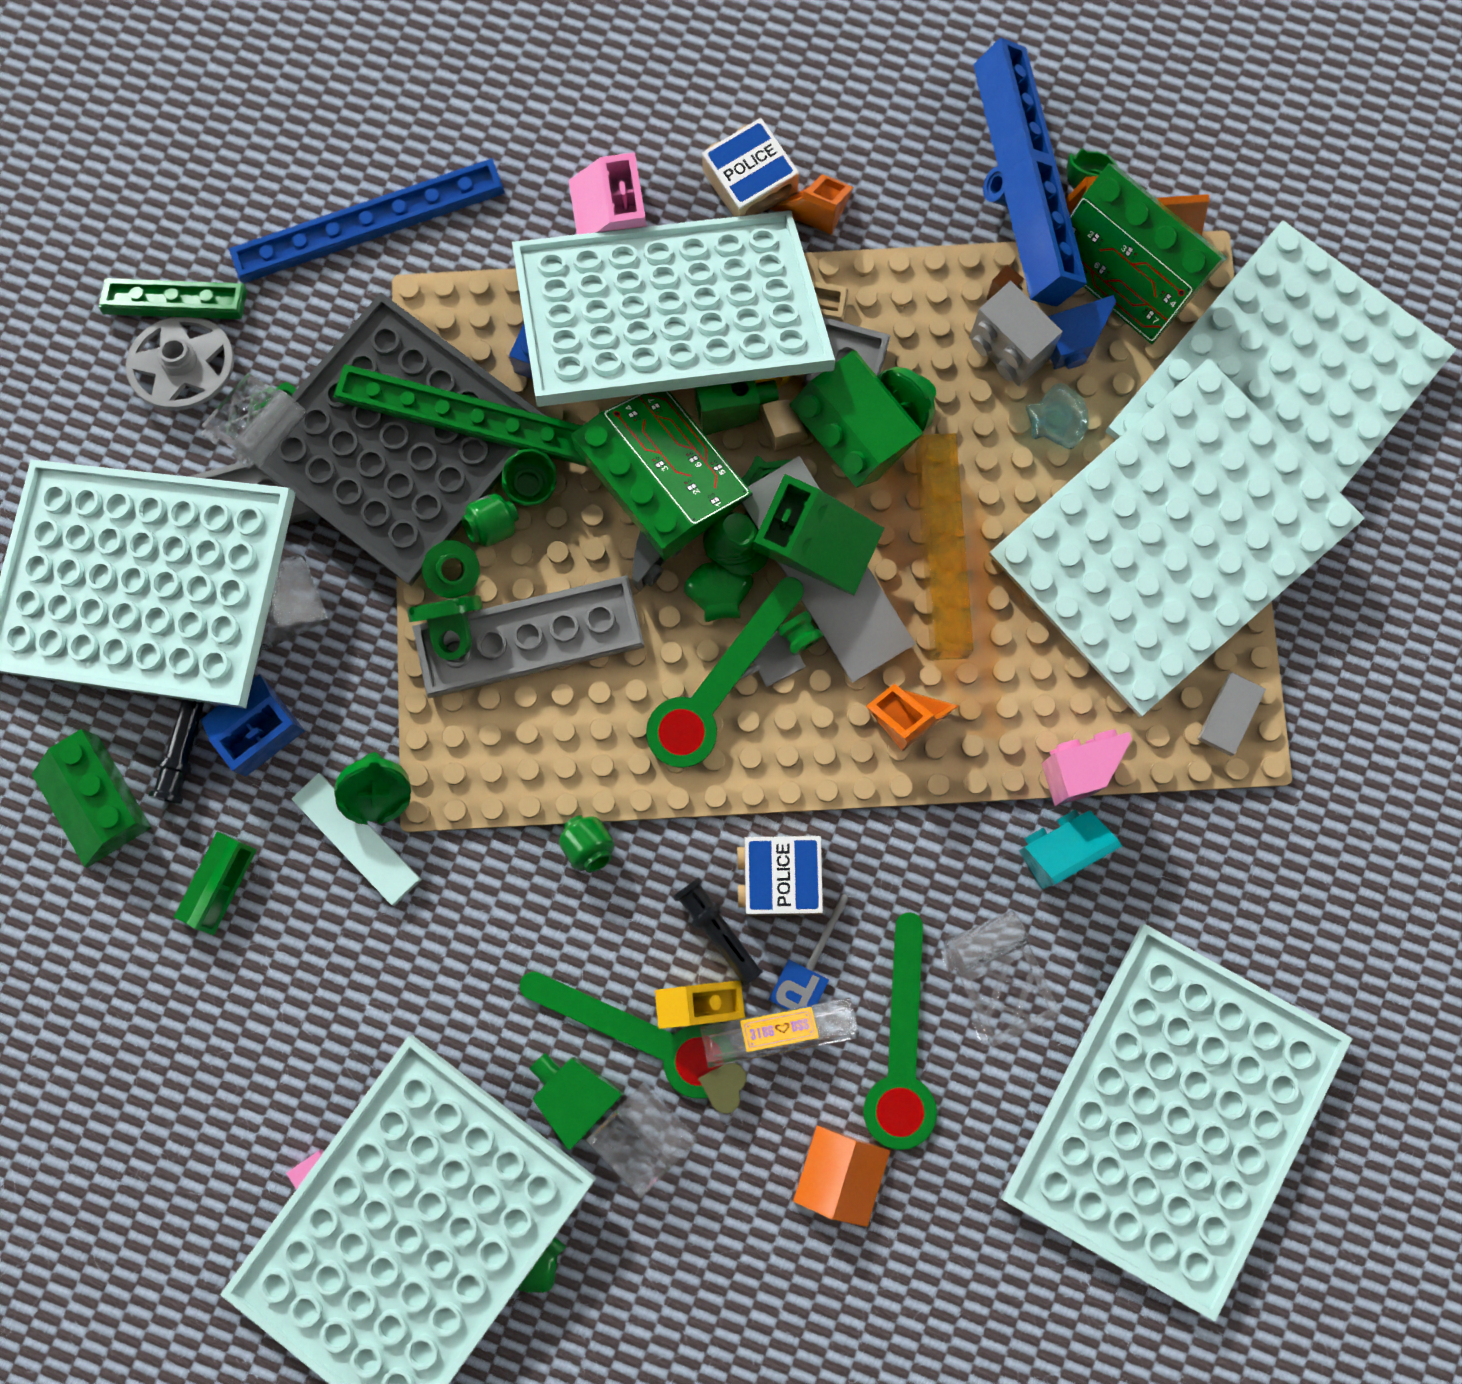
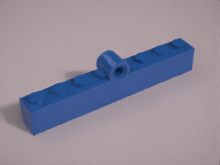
(1027, 174)

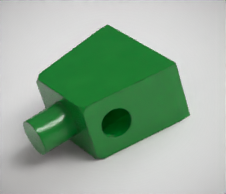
(732, 404)
(572, 1097)

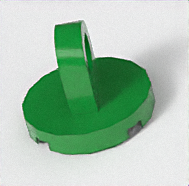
(912, 392)
(445, 617)
(372, 790)

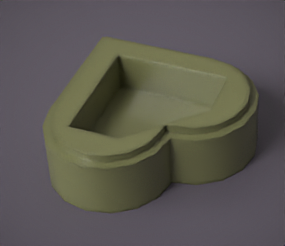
(723, 1086)

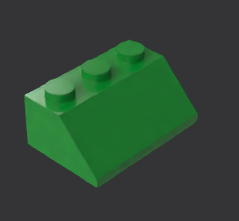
(856, 419)
(89, 796)

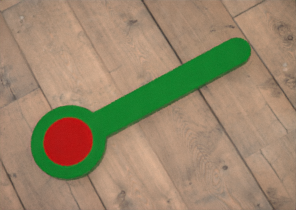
(684, 728)
(681, 1052)
(900, 1107)

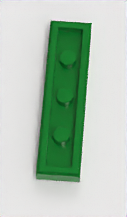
(173, 298)

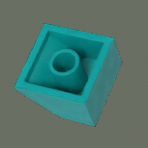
(1068, 848)

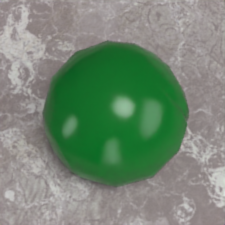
(1085, 165)
(529, 477)

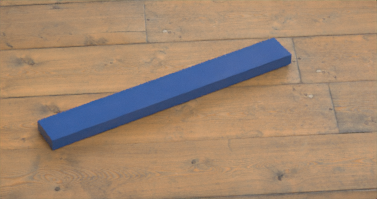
(366, 221)

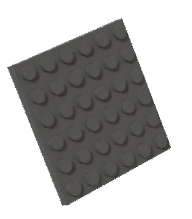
(384, 477)

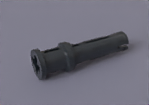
(175, 764)
(708, 917)

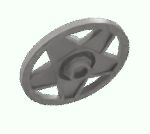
(179, 363)

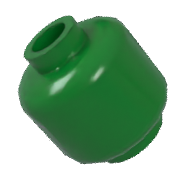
(490, 520)
(586, 843)

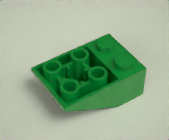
(817, 535)

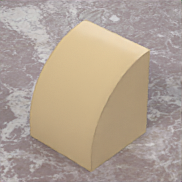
(783, 424)

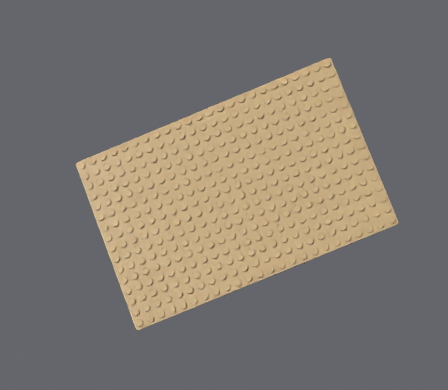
(577, 733)

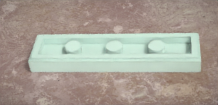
(357, 841)

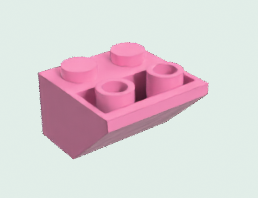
(608, 195)
(1084, 769)

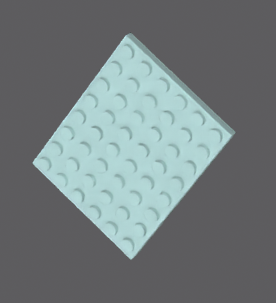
(669, 308)
(1309, 351)
(1175, 537)
(141, 580)
(1177, 1121)
(408, 1230)

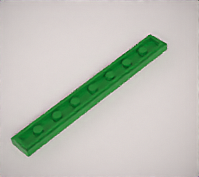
(457, 413)

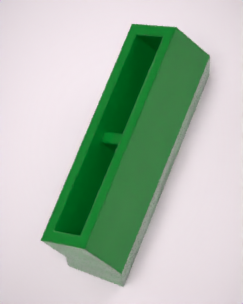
(215, 883)

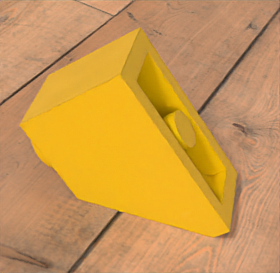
(699, 1004)

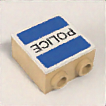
(750, 170)
(781, 876)

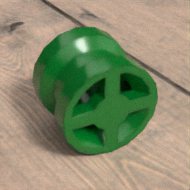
(800, 633)

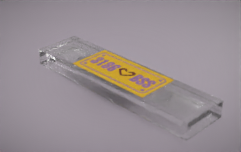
(779, 1032)

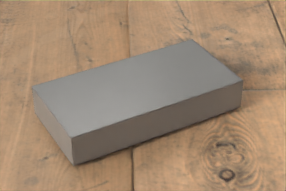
(1231, 714)

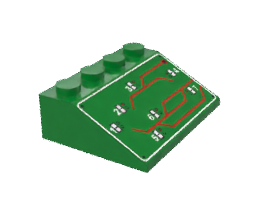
(1139, 253)
(660, 469)

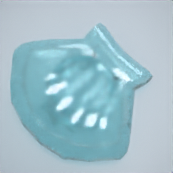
(1059, 416)

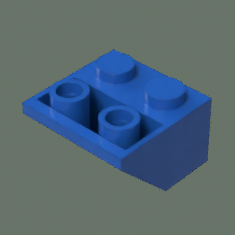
(251, 734)

